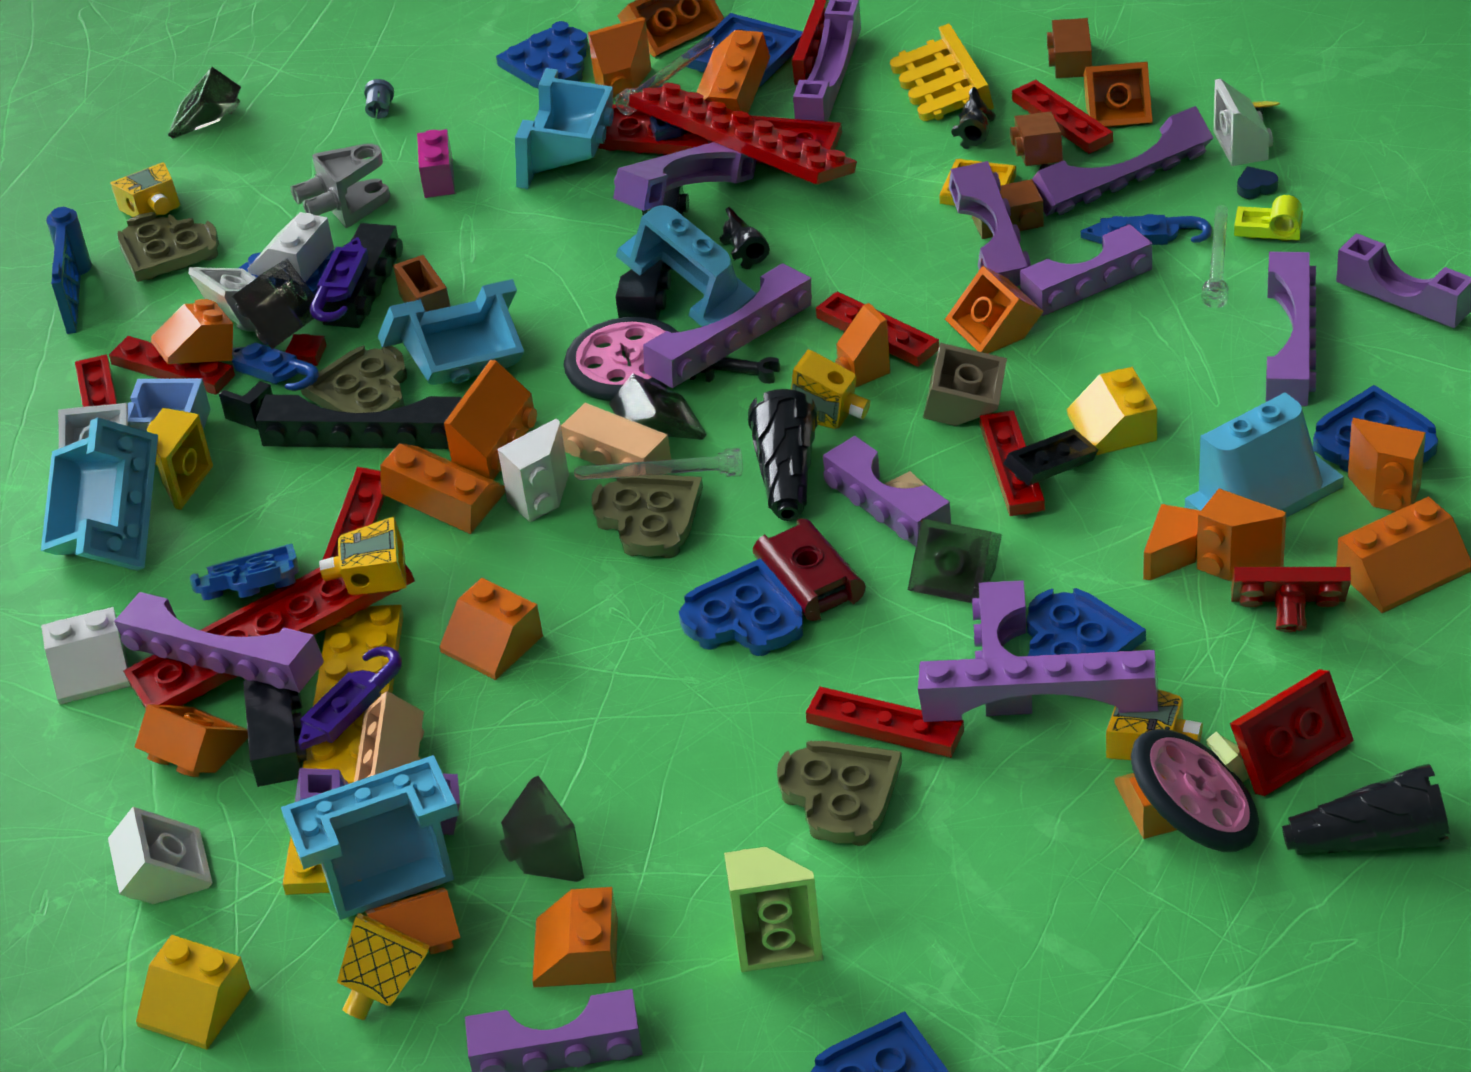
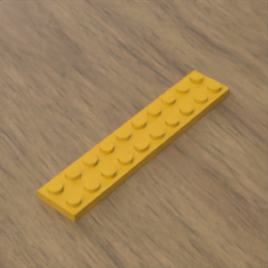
(342, 654)

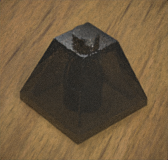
(206, 103)
(656, 408)
(953, 560)
(541, 835)

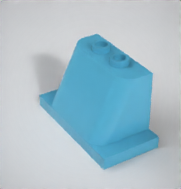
(566, 128)
(693, 255)
(459, 338)
(1265, 459)
(102, 495)
(377, 833)

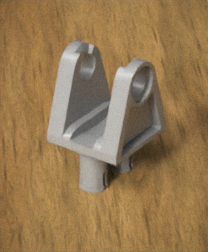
(337, 187)

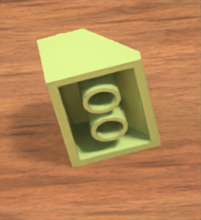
(772, 909)

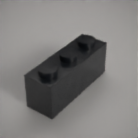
(273, 732)

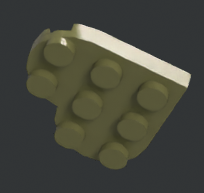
(164, 244)
(361, 381)
(649, 512)
(840, 787)

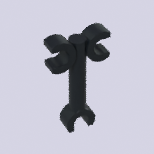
(764, 368)

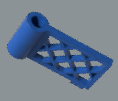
(69, 263)

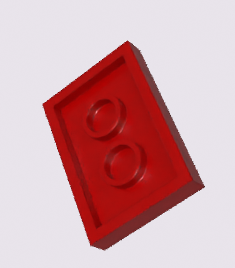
(1290, 590)
(1292, 732)

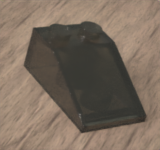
(276, 303)

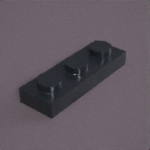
(1050, 456)

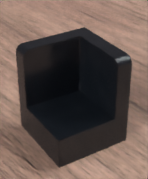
(245, 408)

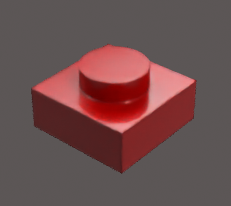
(307, 347)

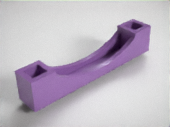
(817, 94)
(648, 181)
(1066, 185)
(1293, 287)
(683, 354)
(276, 659)
(1116, 678)

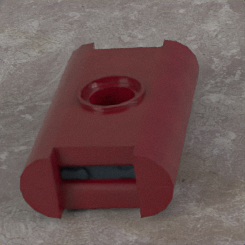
(810, 569)

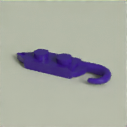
(339, 279)
(347, 700)

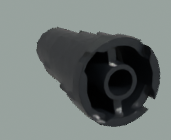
(783, 441)
(1375, 818)

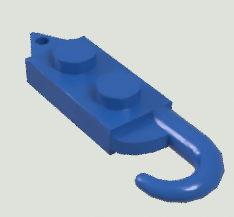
(1155, 228)
(273, 365)

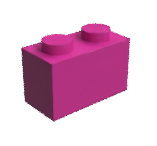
(435, 163)

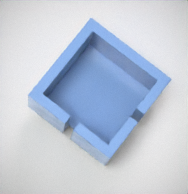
(176, 394)

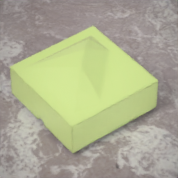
(1229, 754)

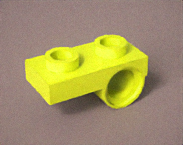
(1271, 222)

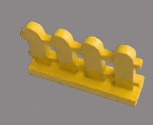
(940, 76)

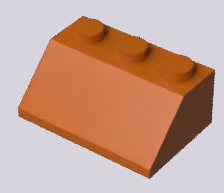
(673, 21)
(735, 70)
(488, 417)
(438, 487)
(1404, 554)

